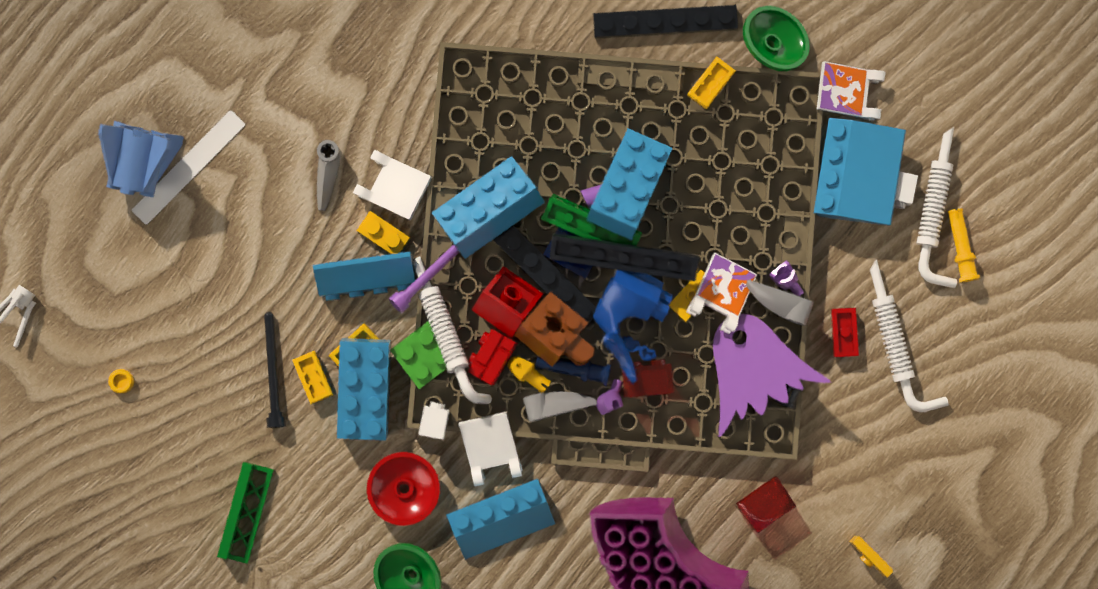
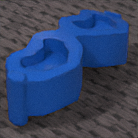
(644, 352)

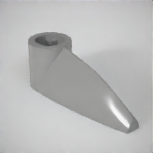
(326, 172)
(782, 303)
(555, 403)

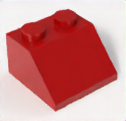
(507, 301)

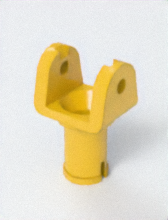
(525, 371)

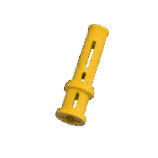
(964, 257)

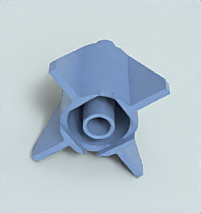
(136, 156)

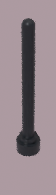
(276, 417)

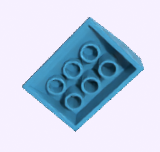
(859, 172)

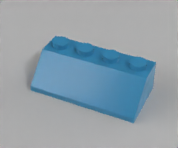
(364, 275)
(501, 519)

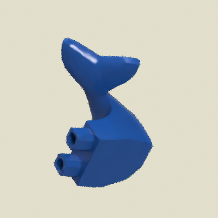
(629, 296)

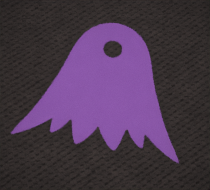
(755, 369)

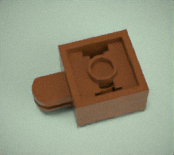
(551, 340)

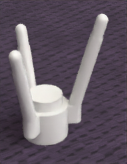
(20, 297)

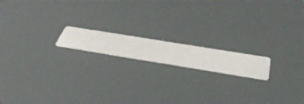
(189, 167)

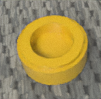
(121, 381)

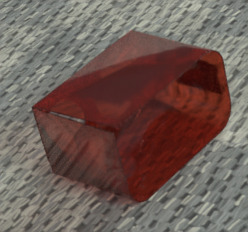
(766, 504)

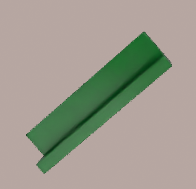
(574, 219)
(236, 510)

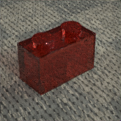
(651, 380)

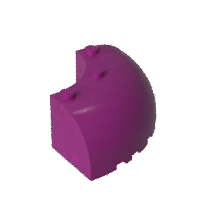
(648, 549)

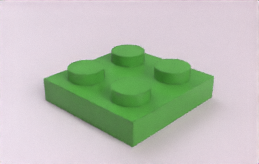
(420, 356)

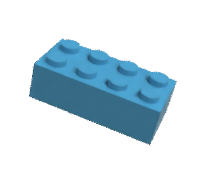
(629, 184)
(488, 207)
(363, 389)

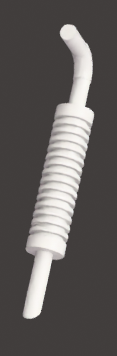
(933, 212)
(447, 336)
(895, 345)

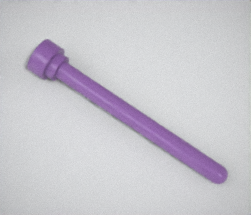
(402, 299)

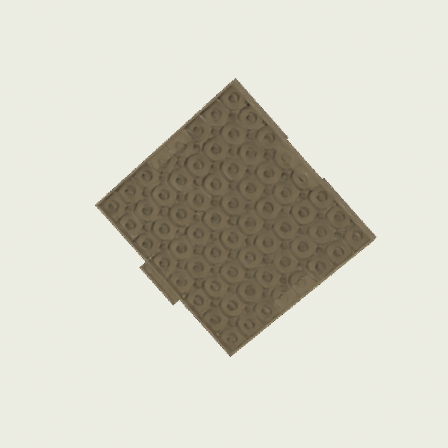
(731, 187)

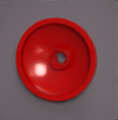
(385, 492)

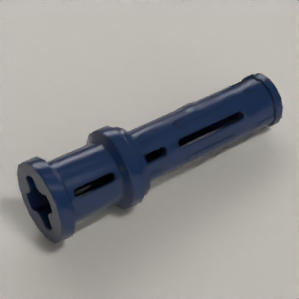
(587, 372)

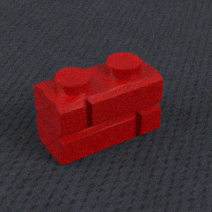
(492, 356)

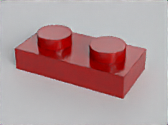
(844, 332)

